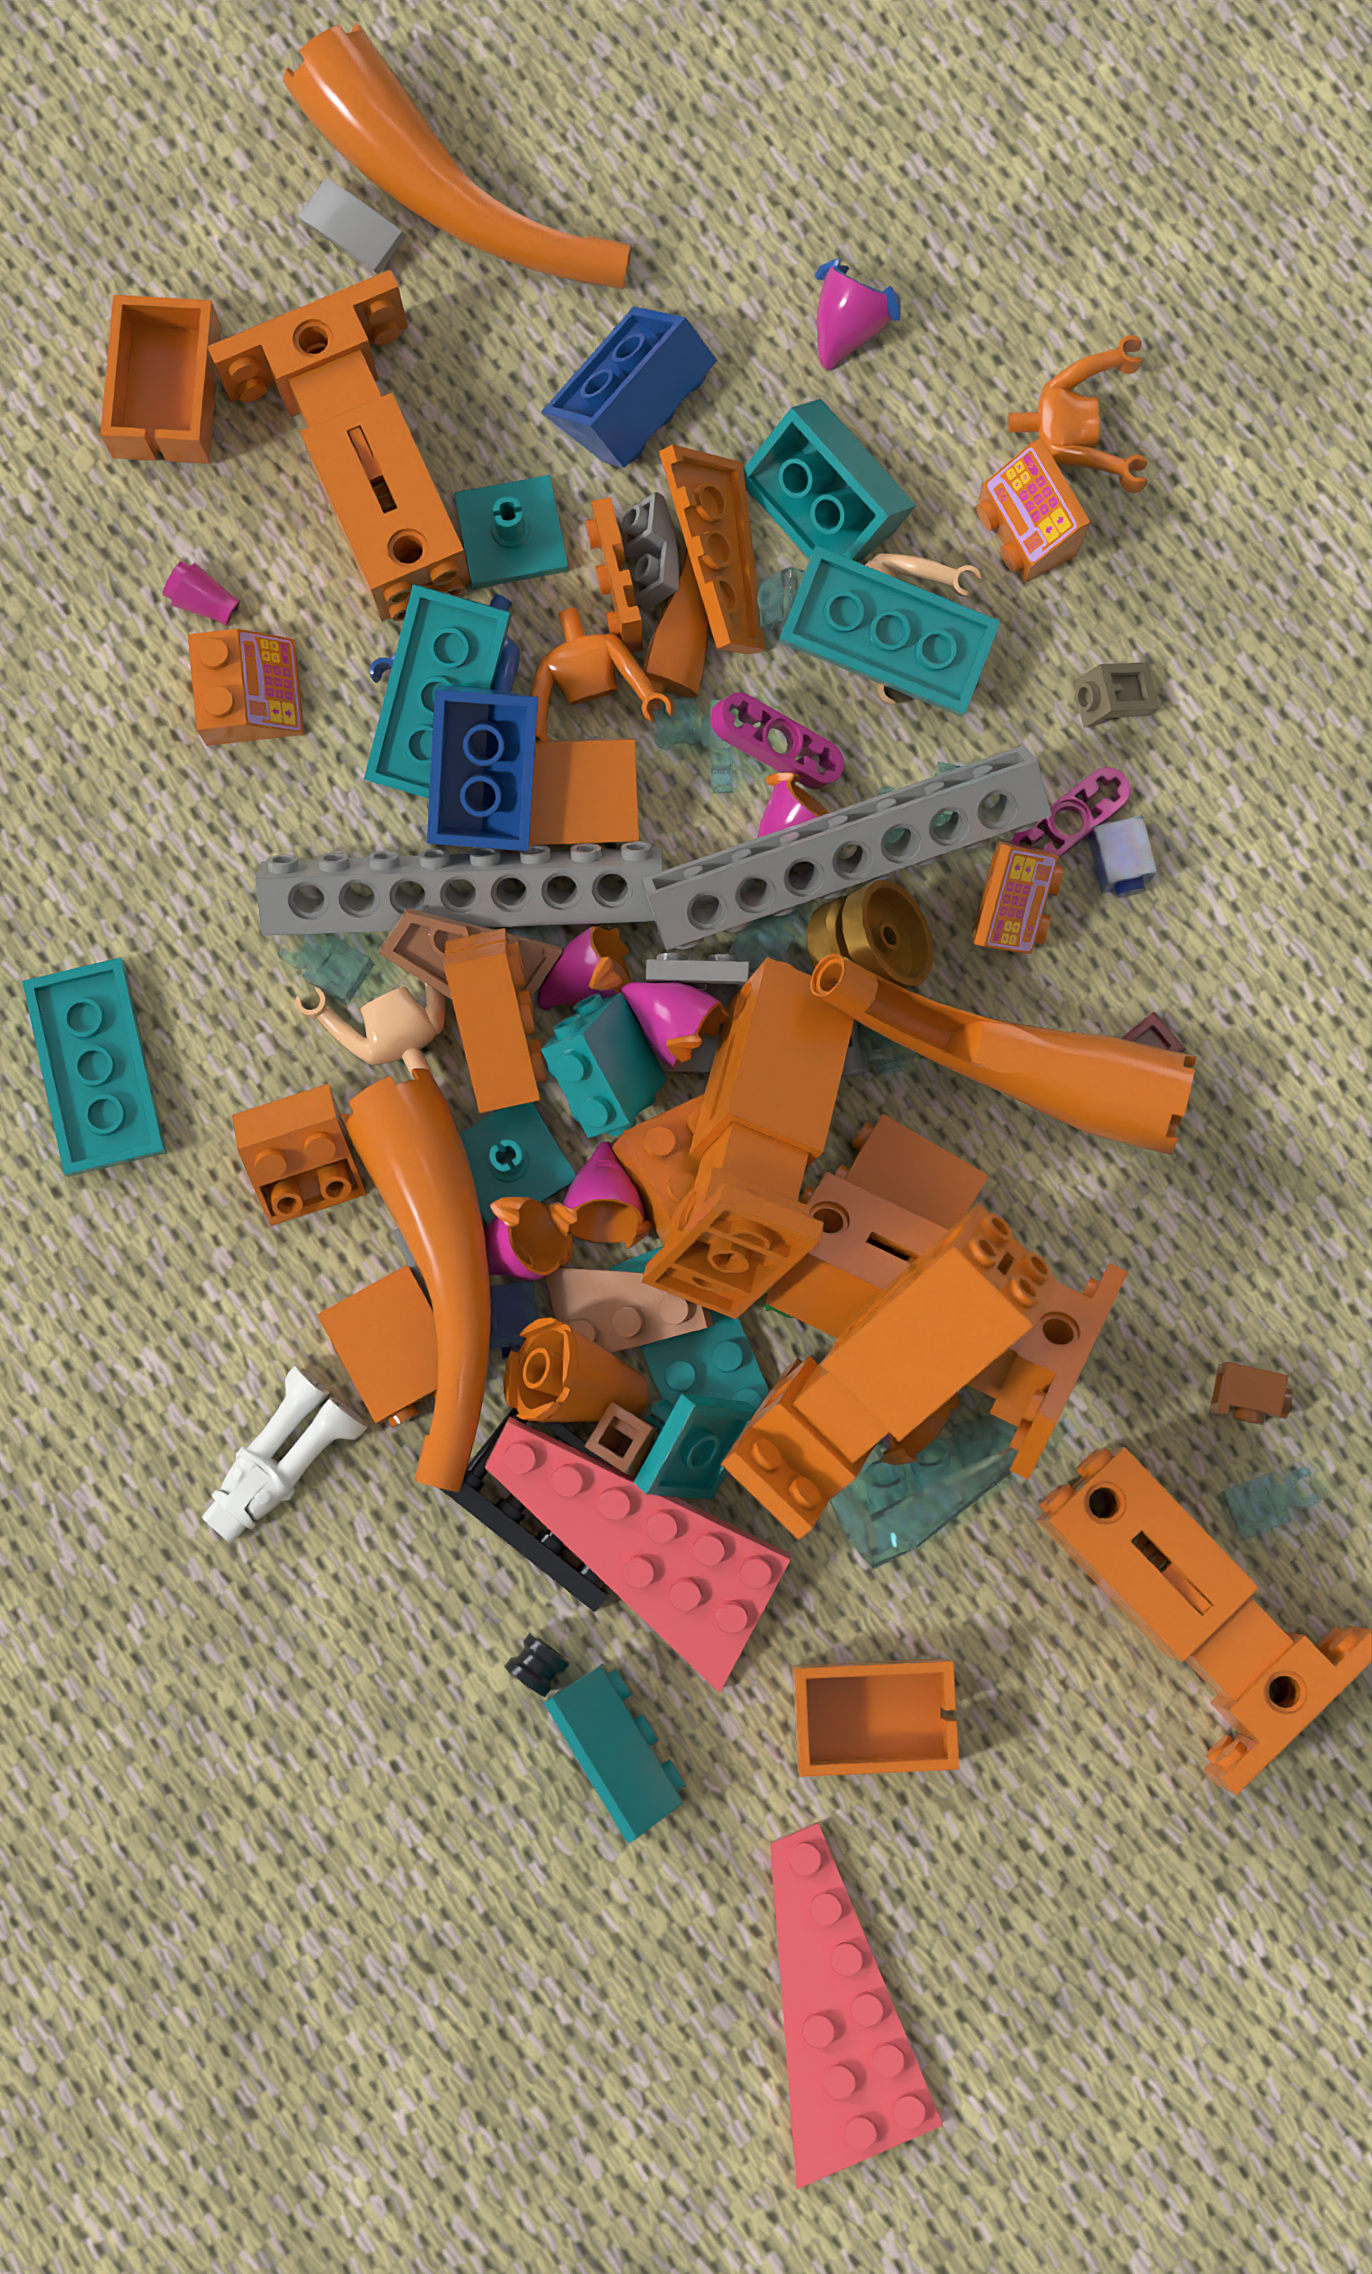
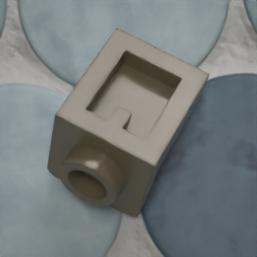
(1115, 692)

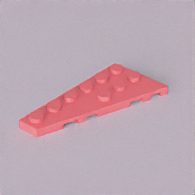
(666, 1559)
(846, 2050)

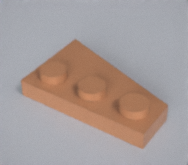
(419, 948)
(620, 1309)

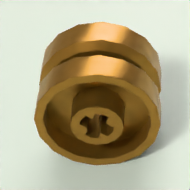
(876, 929)

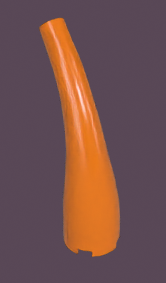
(381, 132)
(1081, 1079)
(429, 1189)

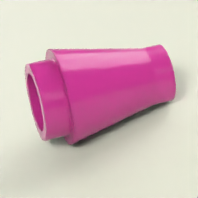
(199, 593)

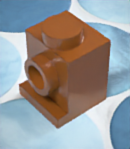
(1250, 1393)
(622, 1439)

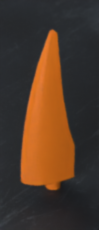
(679, 640)

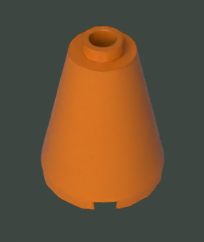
(568, 1377)

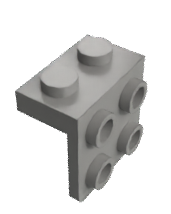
(719, 977)

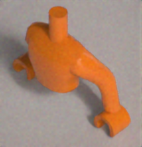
(1071, 421)
(586, 671)

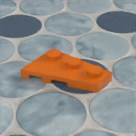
(612, 577)

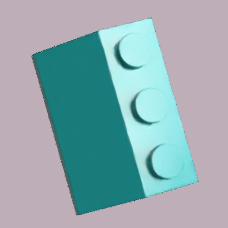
(825, 485)
(616, 1751)

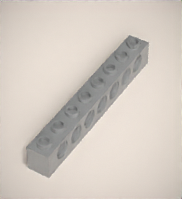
(819, 840)
(289, 912)

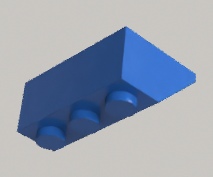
(631, 385)
(481, 768)

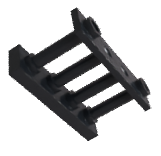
(507, 1514)

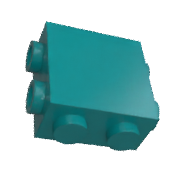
(603, 1065)

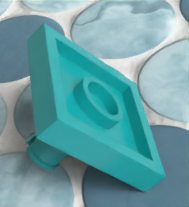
(511, 532)
(515, 1157)
(692, 1445)

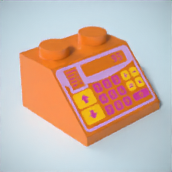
(1033, 512)
(244, 686)
(1015, 897)

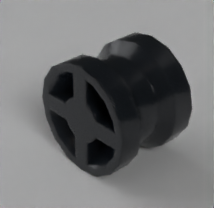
(537, 1665)

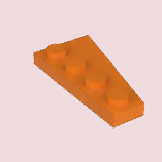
(718, 537)

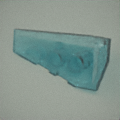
(904, 1505)

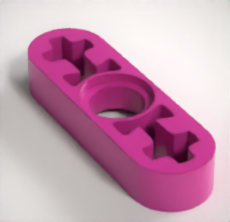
(755, 740)
(1088, 789)

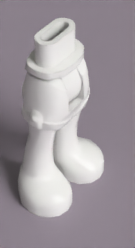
(260, 1482)

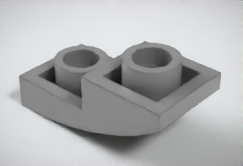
(352, 226)
(653, 544)

